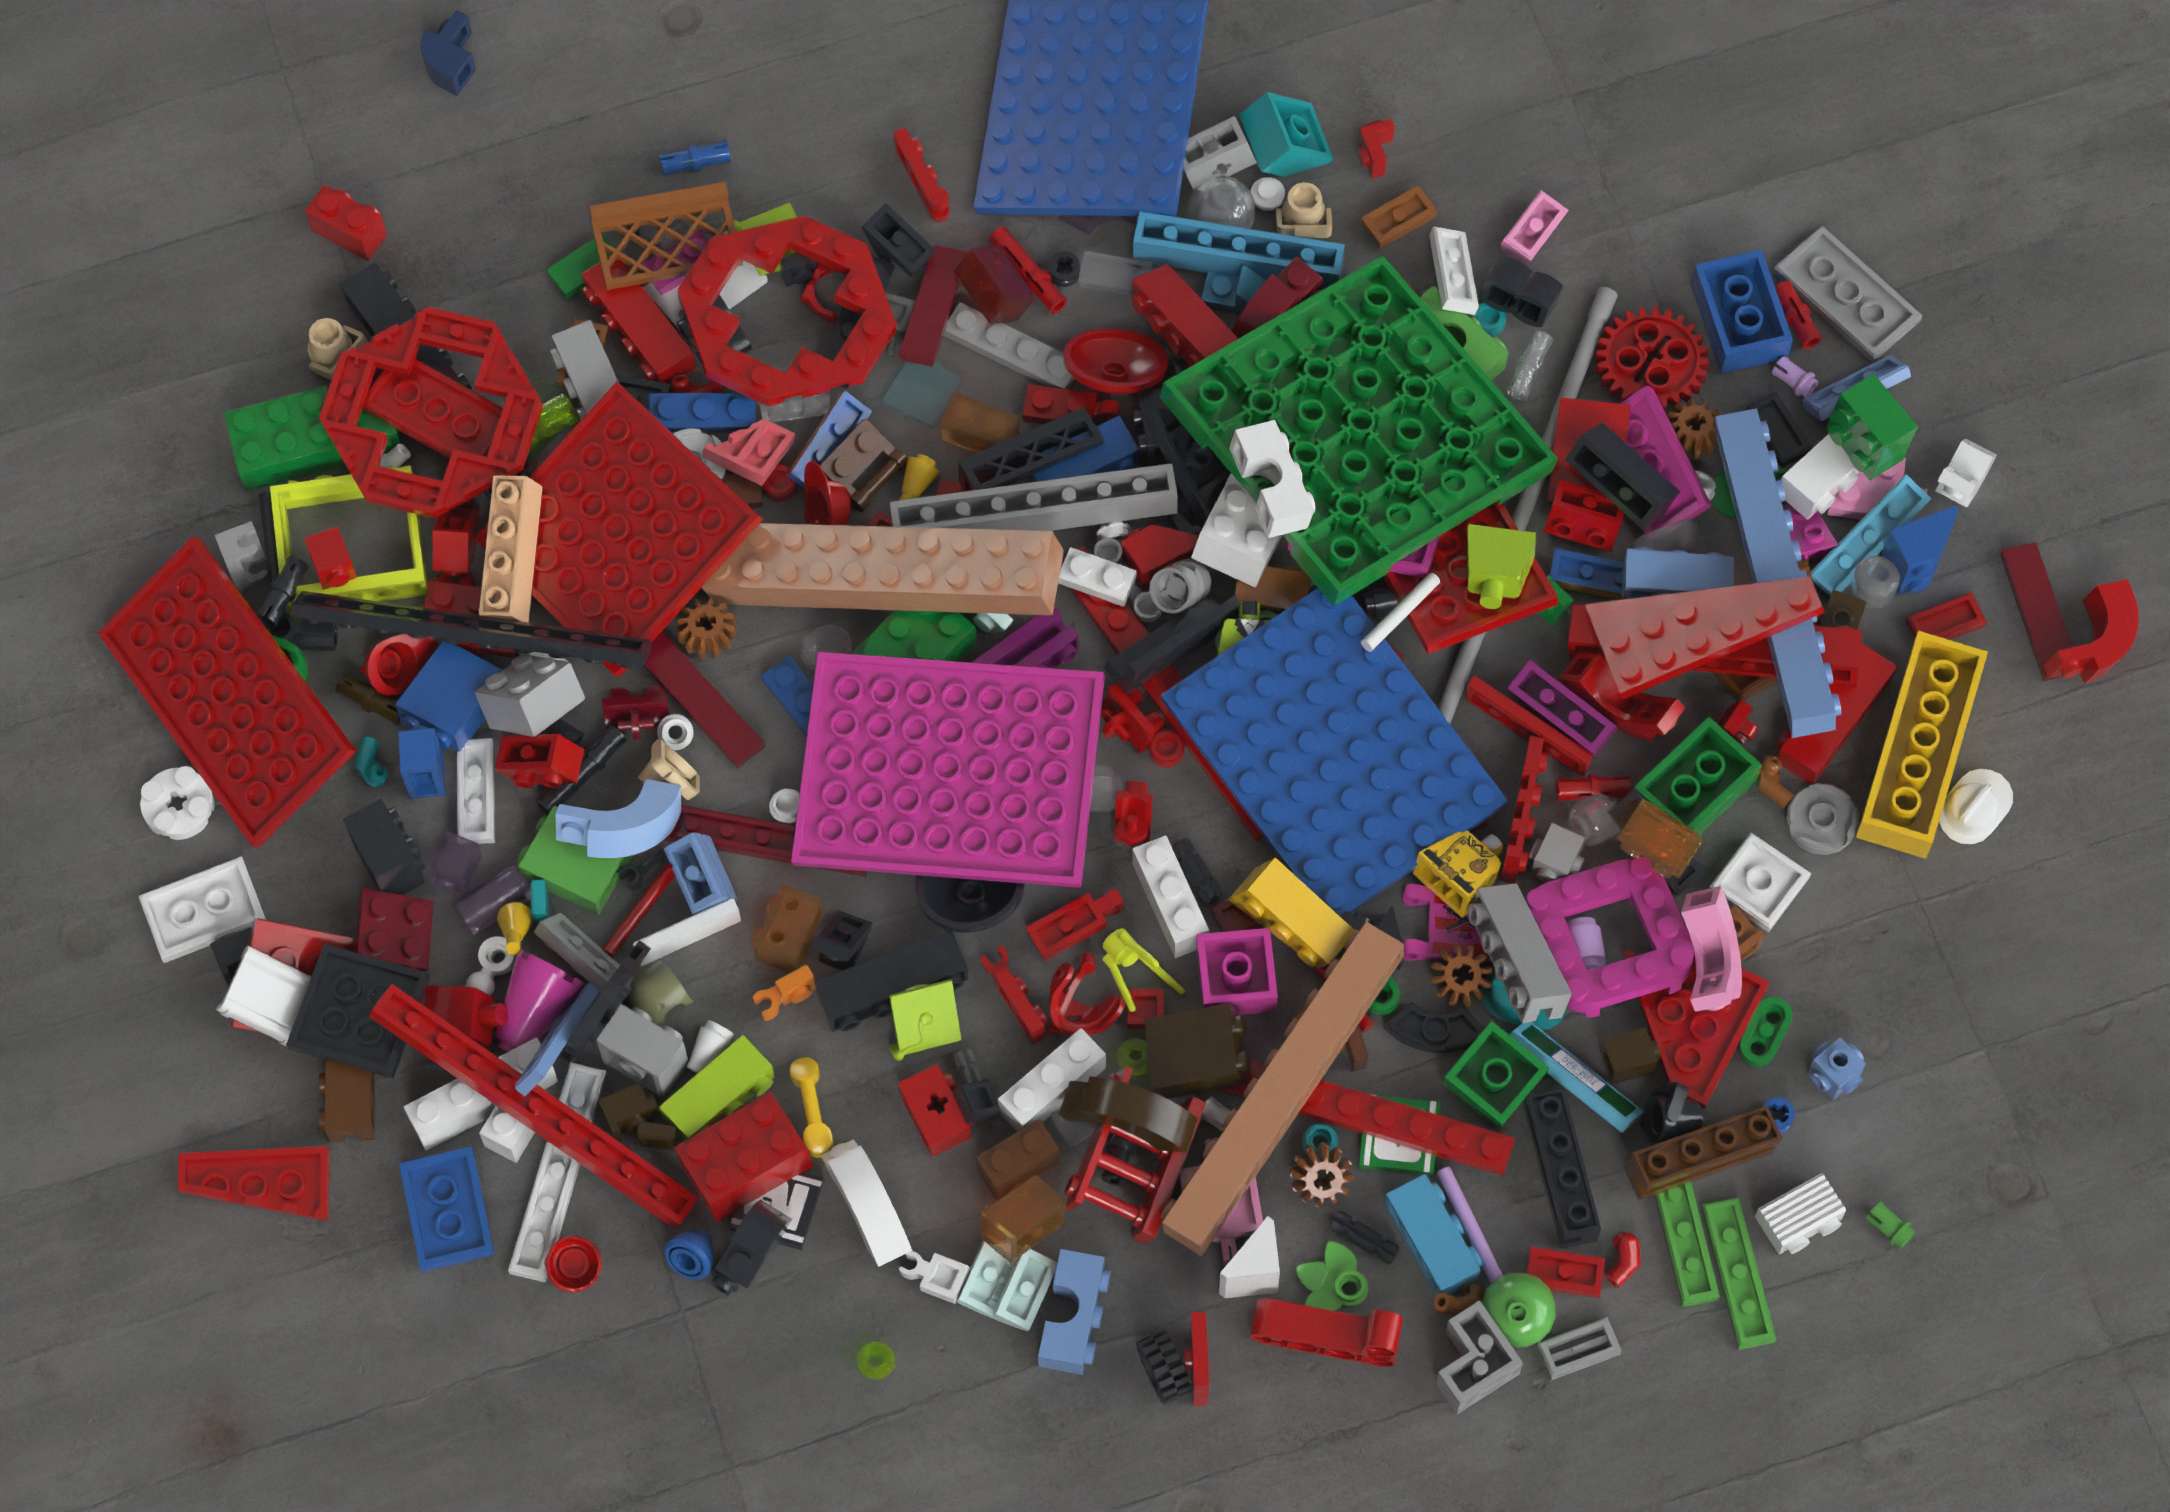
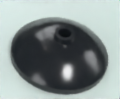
(946, 902)

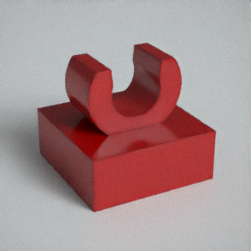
(1735, 721)

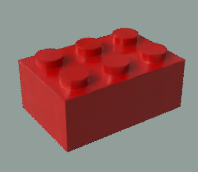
(743, 1156)

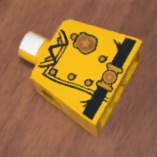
(1459, 867)

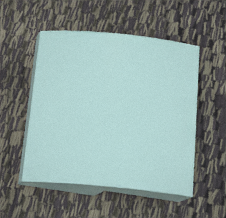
(1007, 1289)

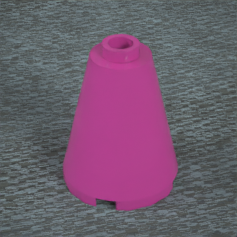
(534, 999)

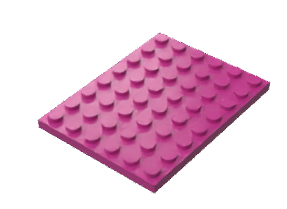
(948, 769)

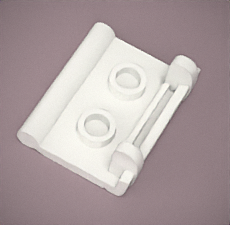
(265, 994)

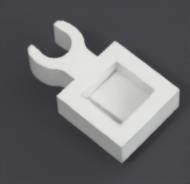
(939, 1277)

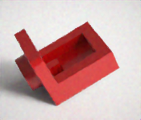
(1371, 151)

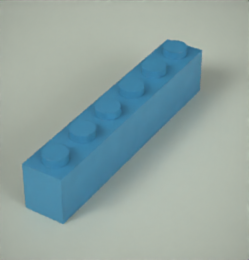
(1226, 248)

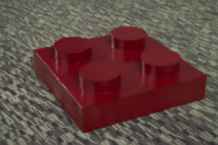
(394, 928)

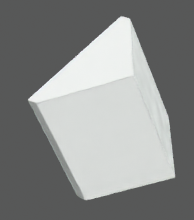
(1254, 1266)

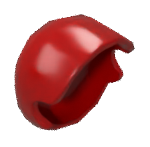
(572, 1264)

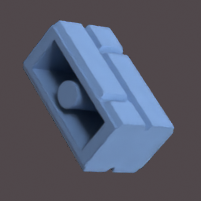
(699, 872)

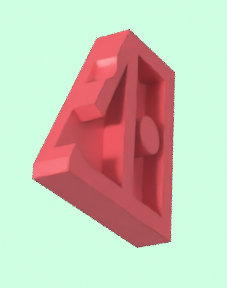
(752, 451)

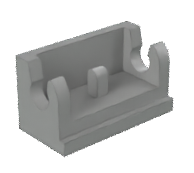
(240, 551)

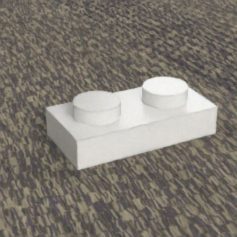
(1097, 576)

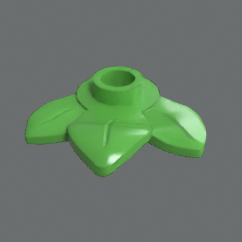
(1329, 1277)

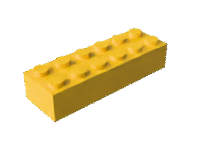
(1922, 745)

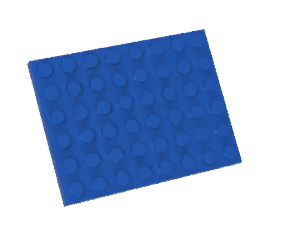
(1091, 107)
(1333, 750)

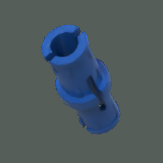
(695, 157)

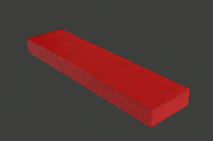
(1526, 725)

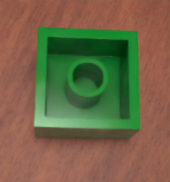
(1871, 427)
(1495, 1075)

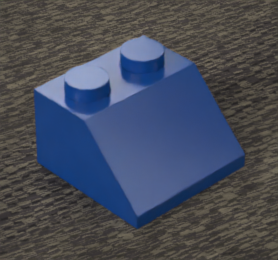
(1918, 549)

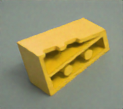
(1292, 913)

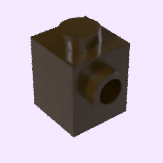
(1843, 611)
(1629, 1055)

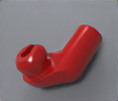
(681, 384)
(1629, 1258)

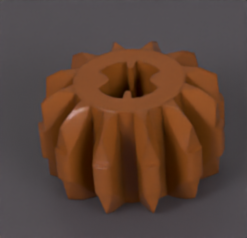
(1698, 417)
(716, 618)
(1455, 964)
(1307, 1180)

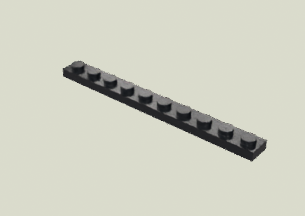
(461, 627)

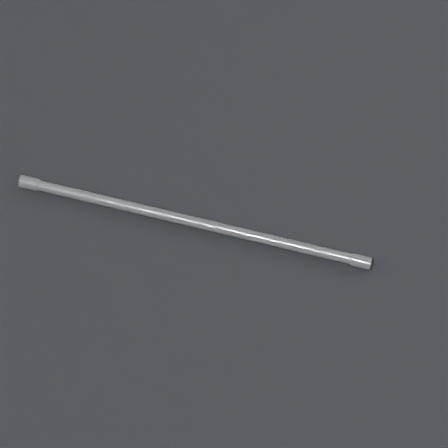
(1597, 318)

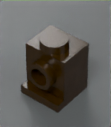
(627, 1108)

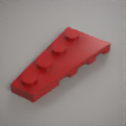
(1522, 824)

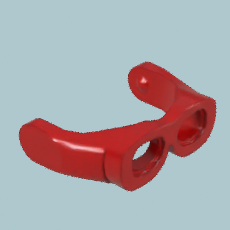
(809, 298)

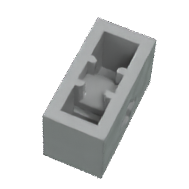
(1217, 152)

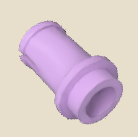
(1797, 378)

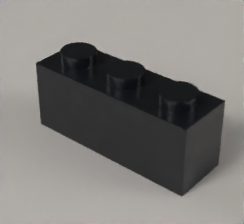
(1622, 475)

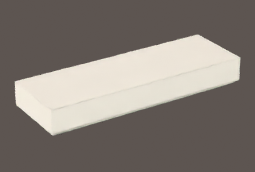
(1453, 270)
(476, 791)
(691, 930)

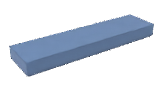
(556, 1039)

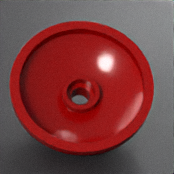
(1115, 360)

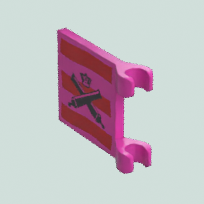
(1444, 928)

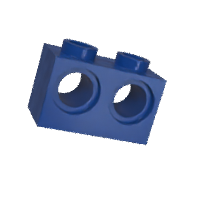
(422, 762)

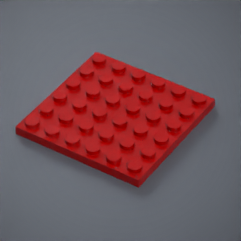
(629, 523)

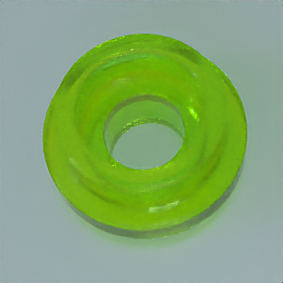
(1139, 1066)
(876, 1349)

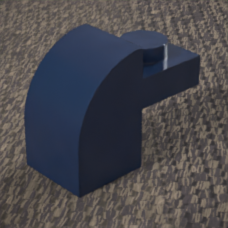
(443, 54)

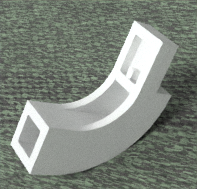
(867, 1201)

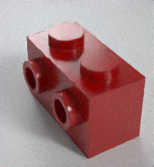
(346, 222)
(1583, 516)
(539, 760)

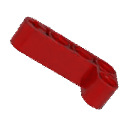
(1328, 1332)

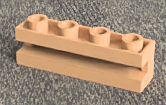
(510, 548)

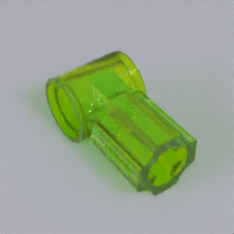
(554, 417)

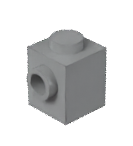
(1557, 854)

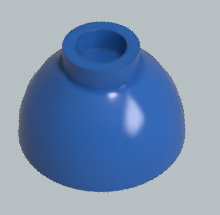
(690, 1254)

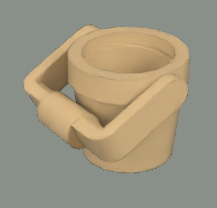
(1304, 213)
(327, 342)
(671, 768)

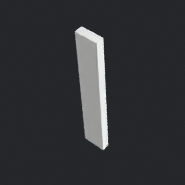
(554, 1179)

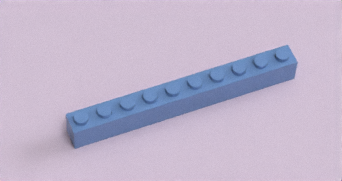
(1774, 557)

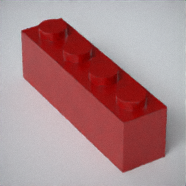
(1179, 315)
(639, 324)
(1811, 754)

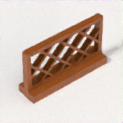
(653, 210)

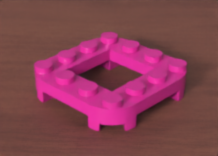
(1629, 978)

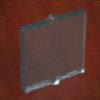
(922, 392)

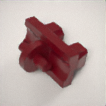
(635, 711)

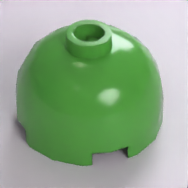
(1536, 1307)

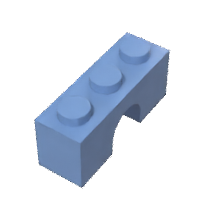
(1068, 1344)

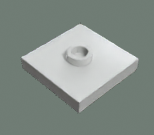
(1761, 881)

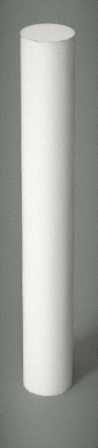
(1400, 612)

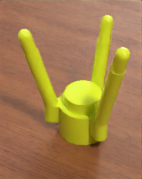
(1125, 951)

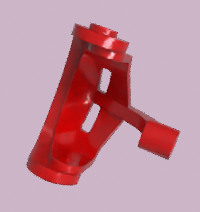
(1062, 1006)

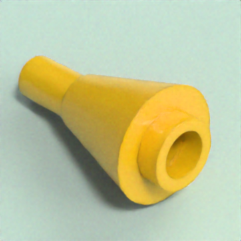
(918, 476)
(515, 921)

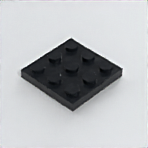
(337, 1007)

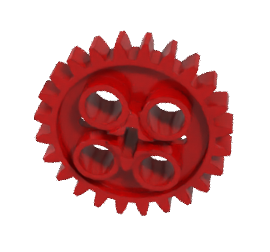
(1625, 344)

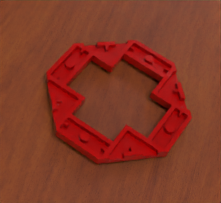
(765, 248)
(466, 472)

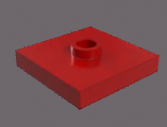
(1197, 1358)

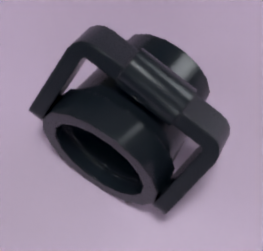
(1670, 1113)

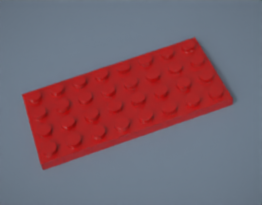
(226, 692)

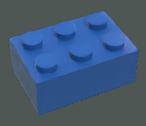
(1741, 311)

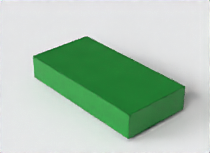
(568, 271)

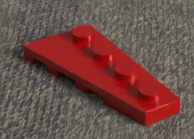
(268, 1179)

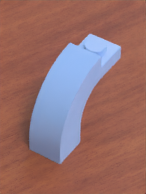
(626, 829)

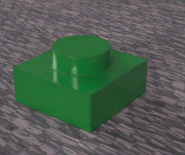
(1556, 613)

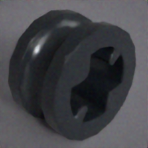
(1064, 258)

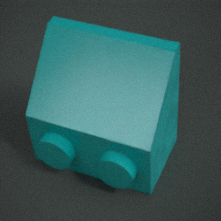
(1285, 135)

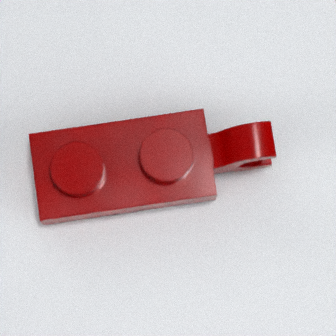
(1050, 403)
(1073, 923)
(1013, 992)

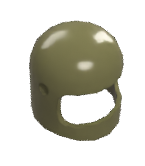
(657, 992)

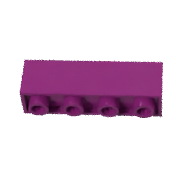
(1038, 643)

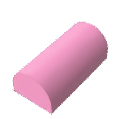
(1533, 228)

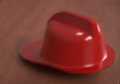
(825, 500)
(396, 662)

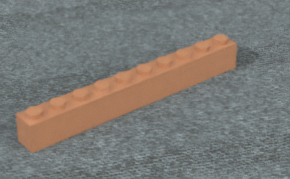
(1282, 1089)

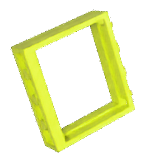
(341, 488)

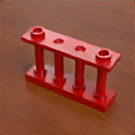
(1157, 1184)

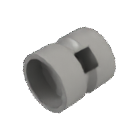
(1180, 585)

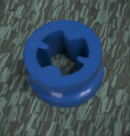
(1777, 1105)

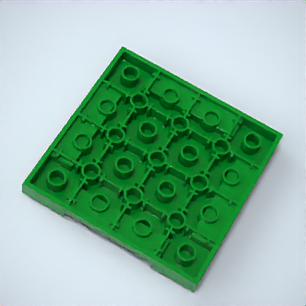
(1377, 412)

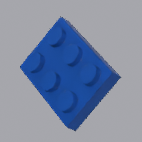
(446, 1209)

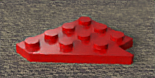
(1699, 1043)

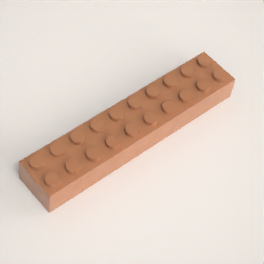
(892, 569)

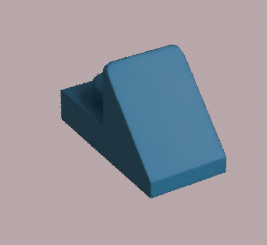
(1229, 291)

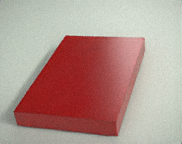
(1575, 419)

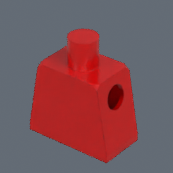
(467, 1010)

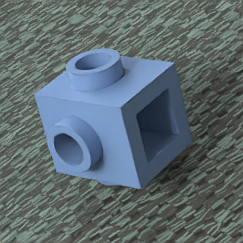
(1834, 1078)

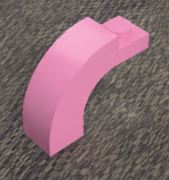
(1714, 948)

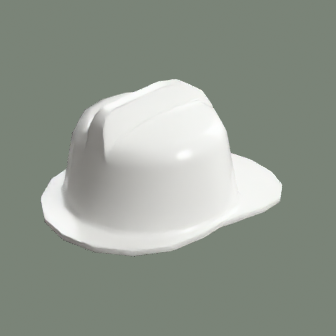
(1976, 806)

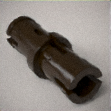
(368, 697)

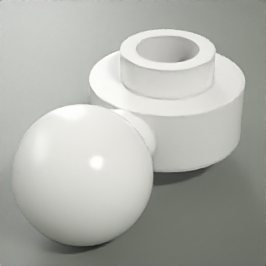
(484, 979)

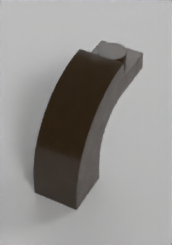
(1131, 1109)

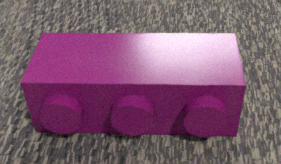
(1563, 708)

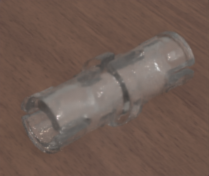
(1529, 365)

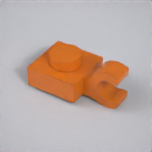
(790, 988)

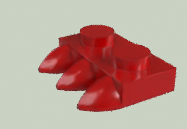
(452, 597)

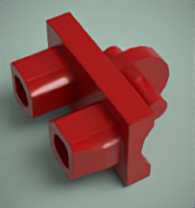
(1127, 721)
(1133, 814)

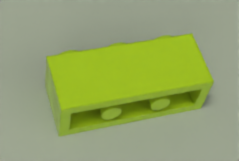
(719, 1089)

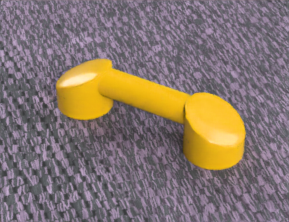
(817, 1135)

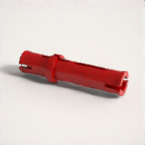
(1037, 280)

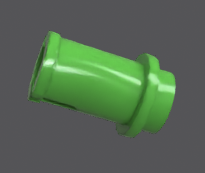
(1891, 1225)

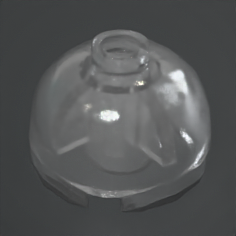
(1222, 202)

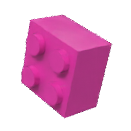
(1237, 970)

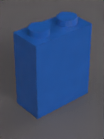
(445, 695)

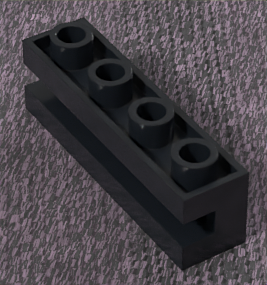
(866, 988)
(1562, 1168)

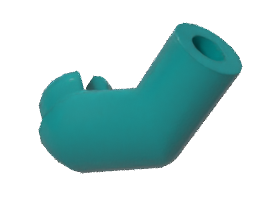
(367, 766)

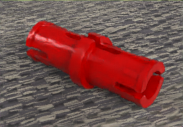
(1798, 315)
(1582, 788)

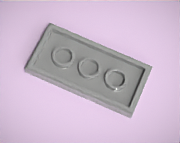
(1847, 294)

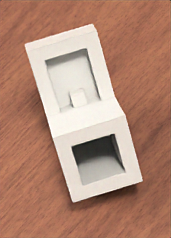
(1965, 472)

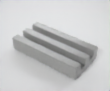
(1550, 1360)

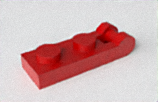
(922, 176)

